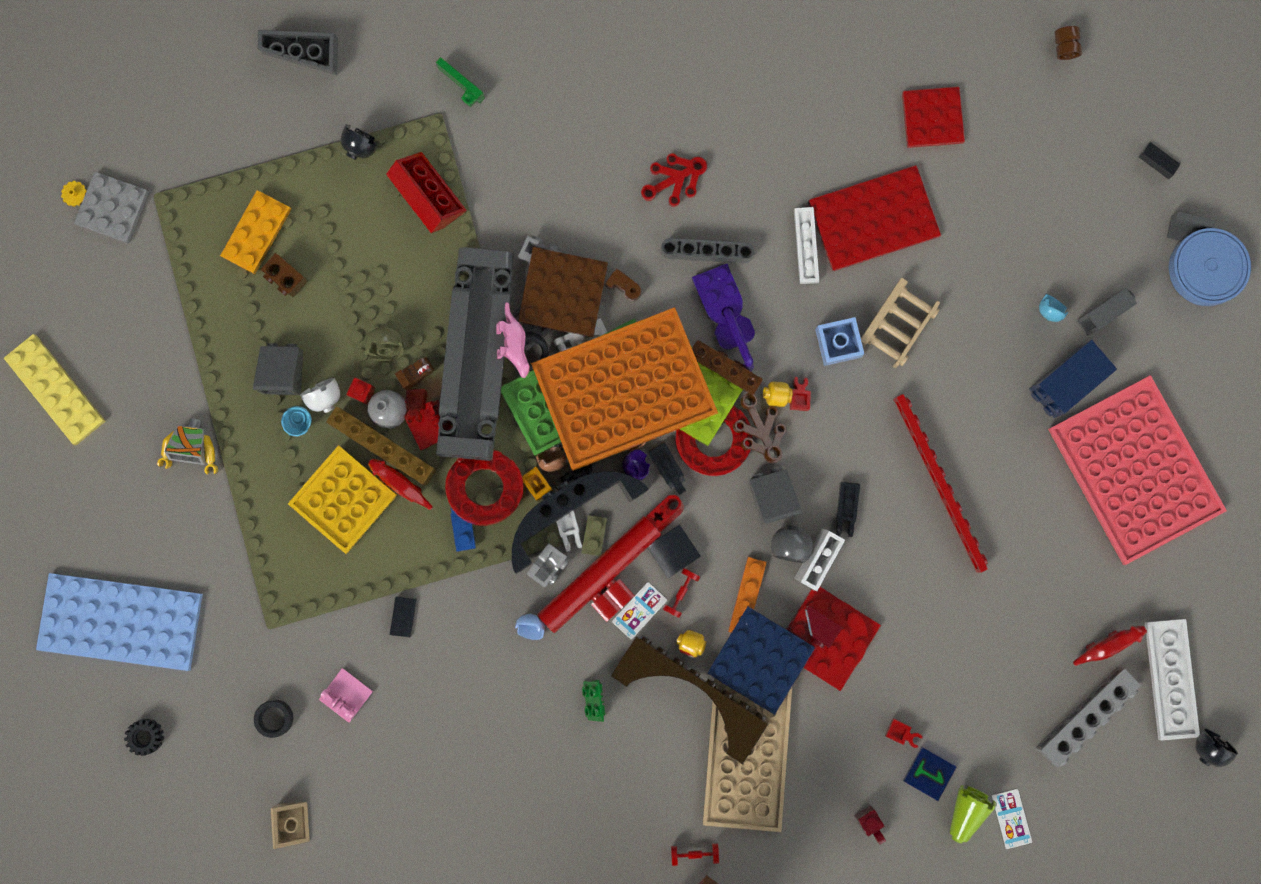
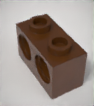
(286, 272)

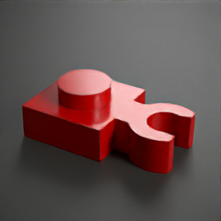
(800, 396)
(901, 732)

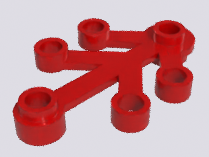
(677, 177)

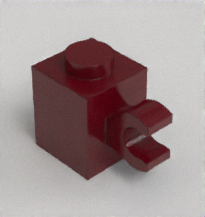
(871, 823)

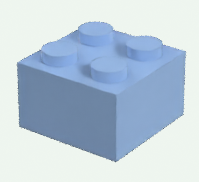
(839, 341)

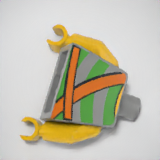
(188, 445)

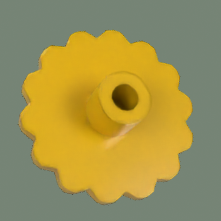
(73, 193)

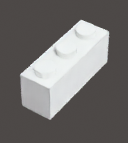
(824, 553)

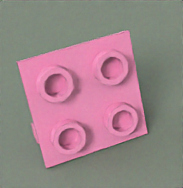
(345, 695)

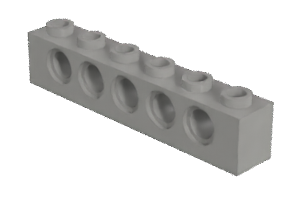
(1049, 746)

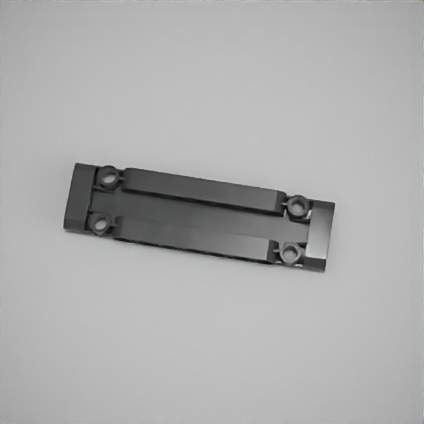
(471, 364)

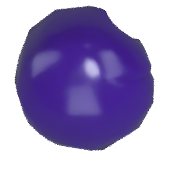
(635, 464)

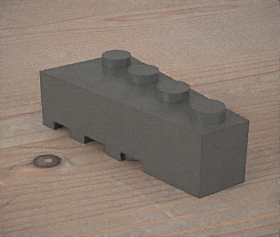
(307, 49)

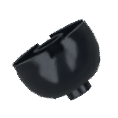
(358, 143)
(1214, 750)

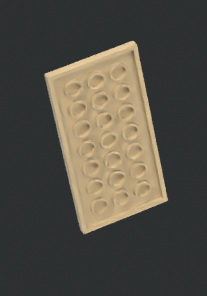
(752, 792)

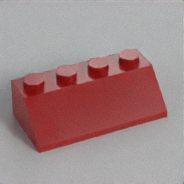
(425, 191)

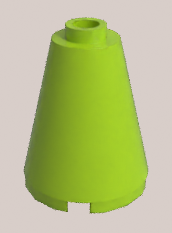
(969, 813)

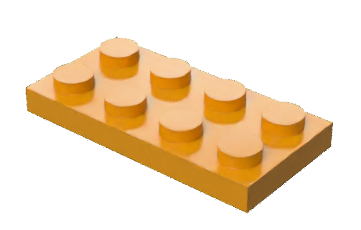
(255, 232)

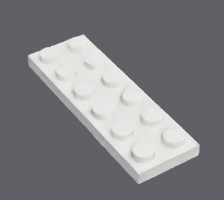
(1172, 679)

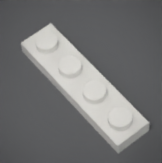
(806, 245)

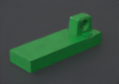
(472, 93)

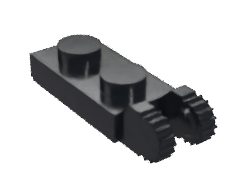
(847, 506)

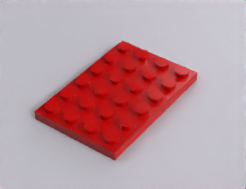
(874, 218)

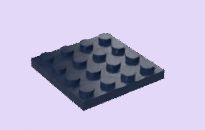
(761, 660)

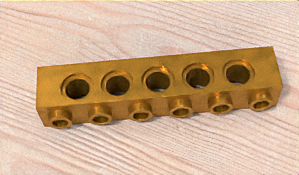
(381, 446)

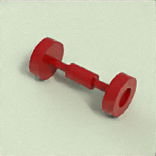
(681, 593)
(695, 854)

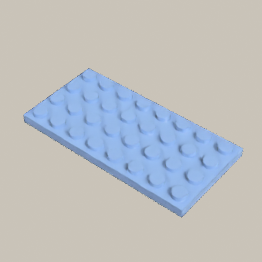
(119, 622)

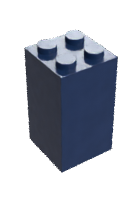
(1072, 379)

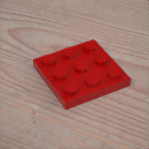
(933, 117)

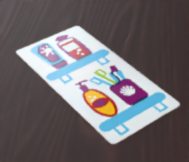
(639, 610)
(1012, 819)

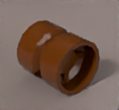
(1068, 44)

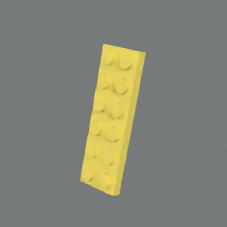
(54, 389)

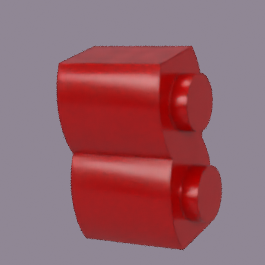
(612, 600)

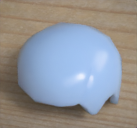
(530, 627)

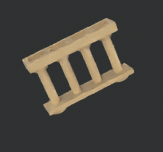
(891, 307)

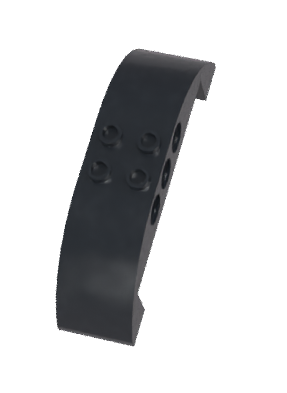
(592, 485)

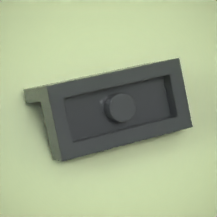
(1184, 224)

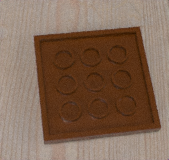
(563, 292)

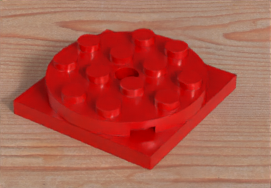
(835, 663)

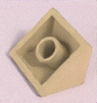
(289, 824)

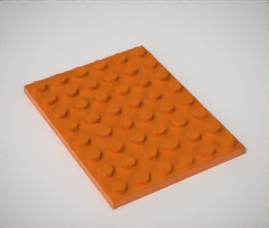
(624, 388)

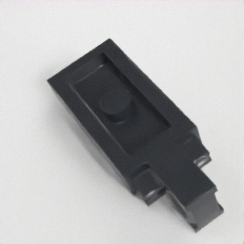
(668, 467)

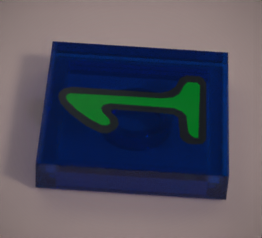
(929, 773)

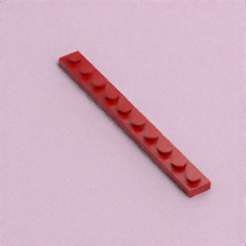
(945, 490)

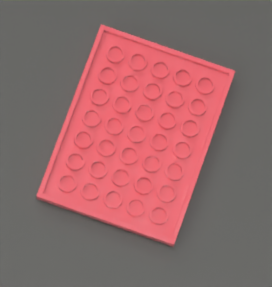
(1137, 470)

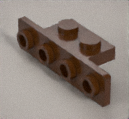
(728, 369)

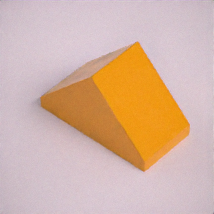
(536, 484)

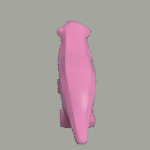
(513, 342)

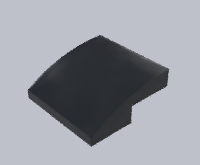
(673, 551)

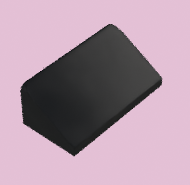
(1159, 160)
(403, 616)

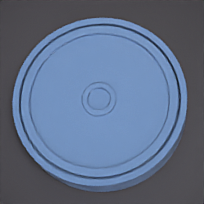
(1209, 267)

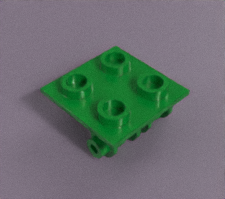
(592, 693)

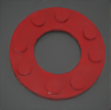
(715, 465)
(479, 514)

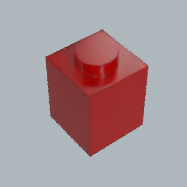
(361, 391)

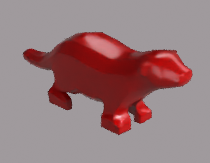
(398, 482)
(1111, 645)

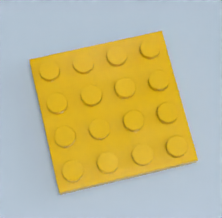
(342, 499)

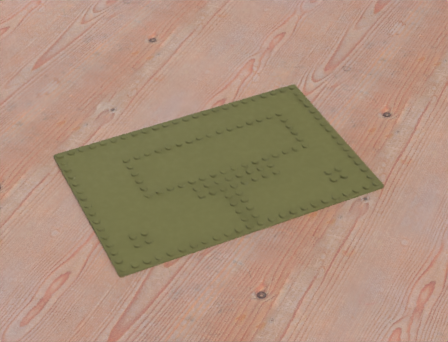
(365, 269)

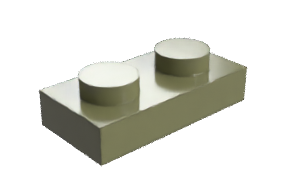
(594, 535)

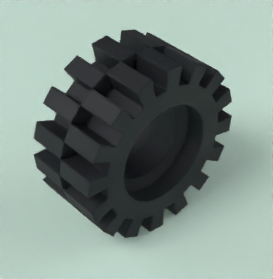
(133, 742)

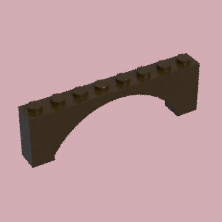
(741, 724)

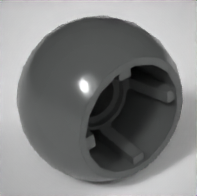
(792, 544)

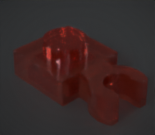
(414, 403)

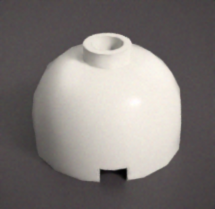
(322, 396)

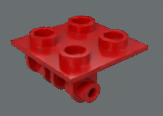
(427, 430)

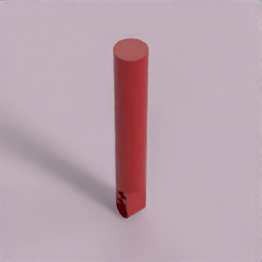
(609, 564)

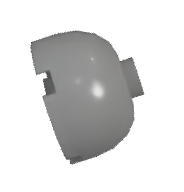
(387, 409)

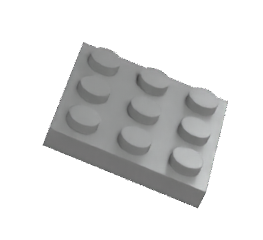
(111, 207)

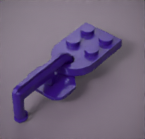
(719, 295)

